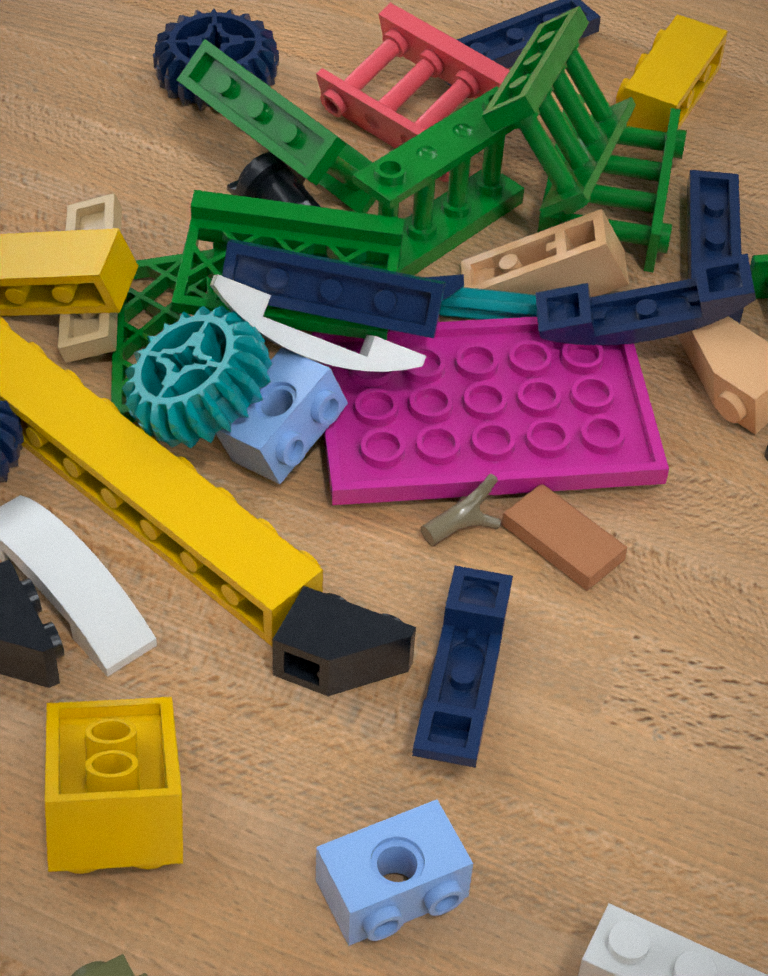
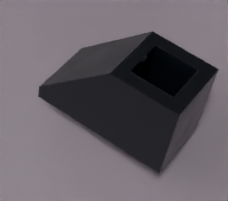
(26, 644)
(339, 644)

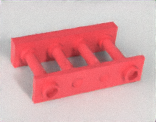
(434, 57)

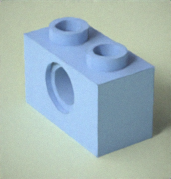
(288, 420)
(411, 843)

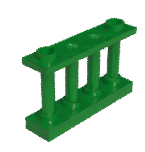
(528, 94)
(277, 124)
(467, 205)
(659, 233)

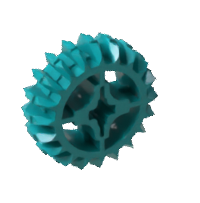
(197, 377)

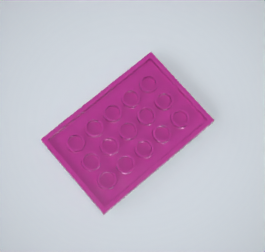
(495, 406)

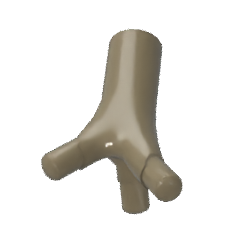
(462, 514)

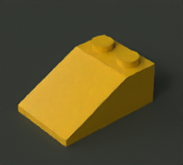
(112, 785)

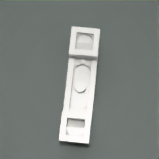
(375, 354)
(75, 583)

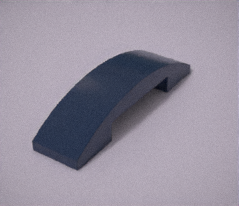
(647, 312)
(464, 667)

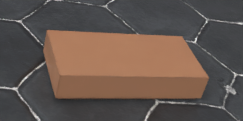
(564, 536)

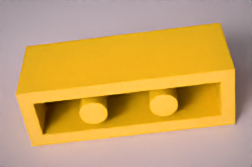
(673, 72)
(64, 272)

